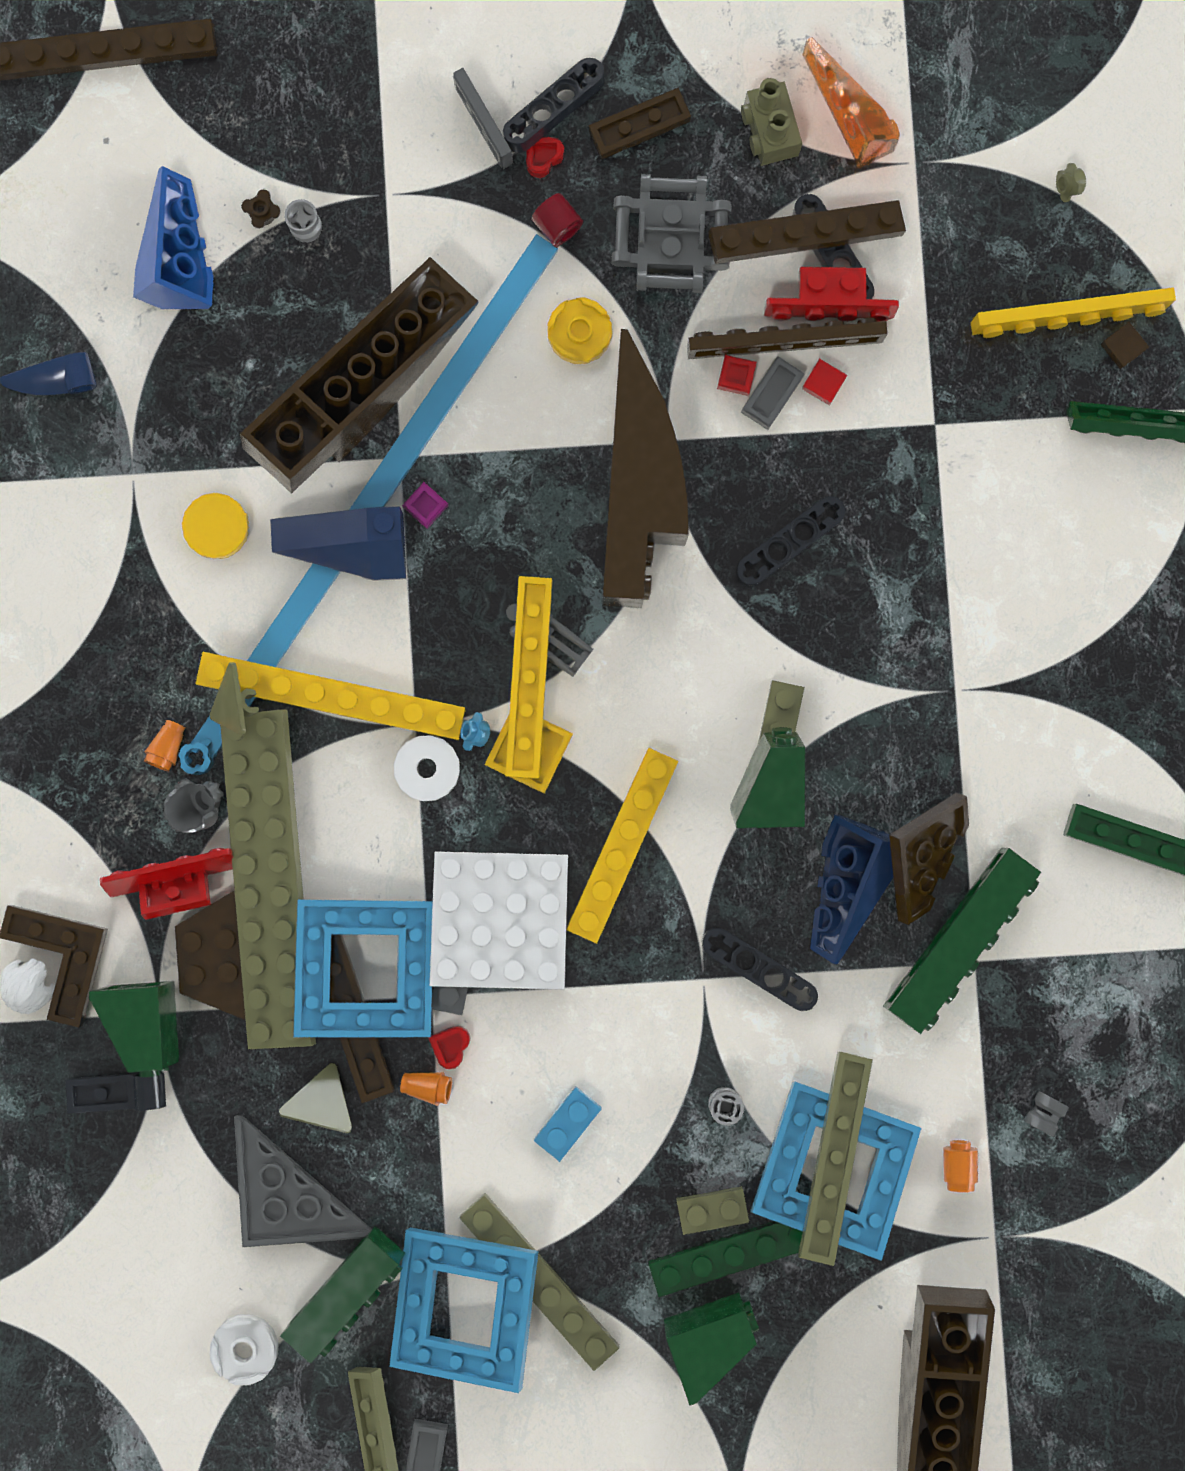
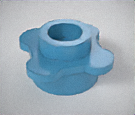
(475, 732)

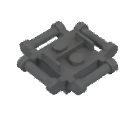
(668, 233)

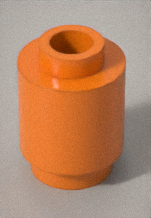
(960, 1166)

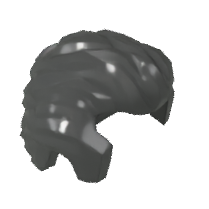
(192, 806)

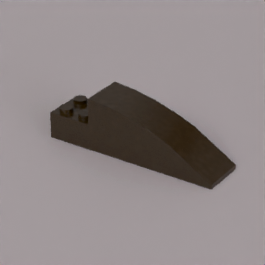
(359, 377)
(646, 483)
(944, 1379)

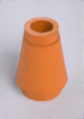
(165, 746)
(429, 1087)

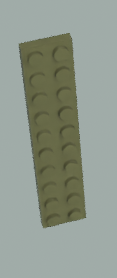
(265, 873)

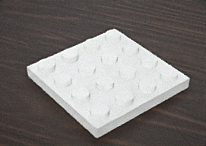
(499, 920)

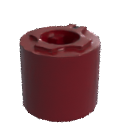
(557, 219)

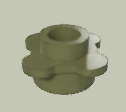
(1070, 182)

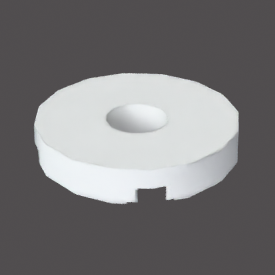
(407, 764)
(254, 1332)

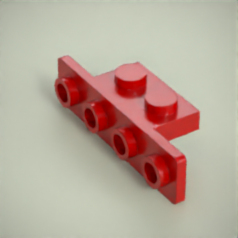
(831, 294)
(170, 885)

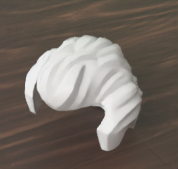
(24, 986)

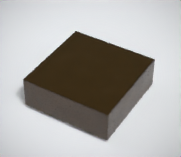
(1124, 345)

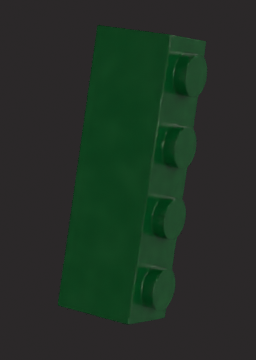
(343, 1294)

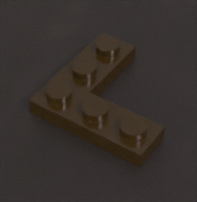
(81, 952)

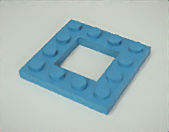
(314, 928)
(895, 1145)
(417, 1351)

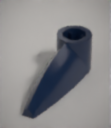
(56, 376)

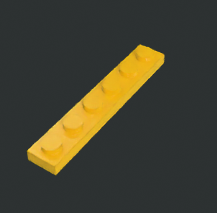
(1086, 311)
(528, 677)
(622, 845)

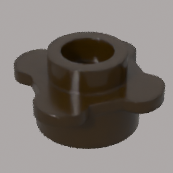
(263, 218)

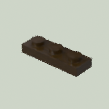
(639, 123)

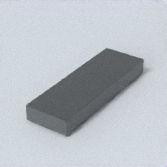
(482, 118)

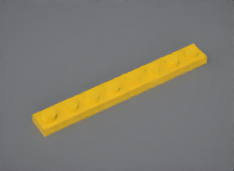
(336, 696)

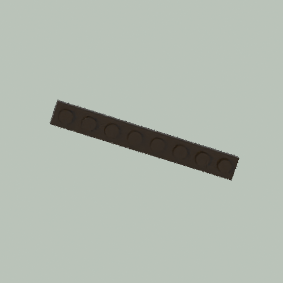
(107, 49)

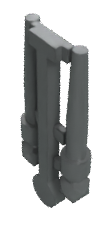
(555, 625)

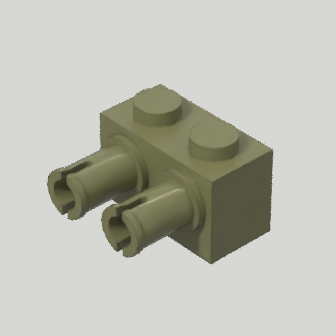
(771, 122)

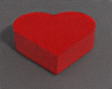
(543, 155)
(449, 1046)

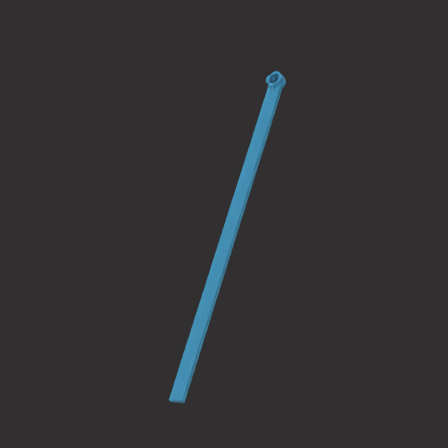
(390, 471)

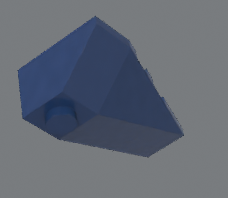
(348, 541)
(852, 883)

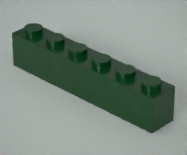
(962, 940)

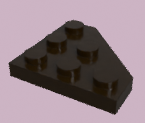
(924, 855)

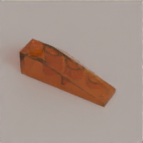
(857, 115)

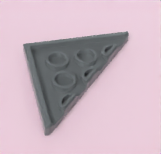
(282, 1200)

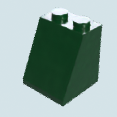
(773, 783)
(140, 1024)
(710, 1342)

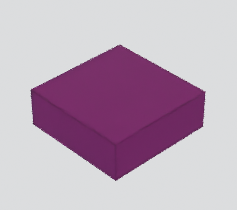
(425, 505)

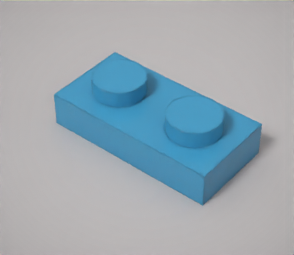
(567, 1123)

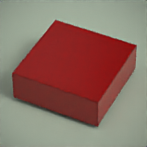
(736, 375)
(824, 382)

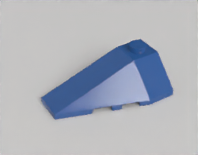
(171, 255)

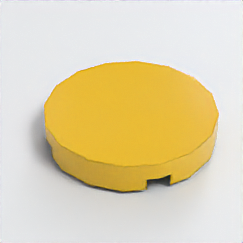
(579, 330)
(215, 526)

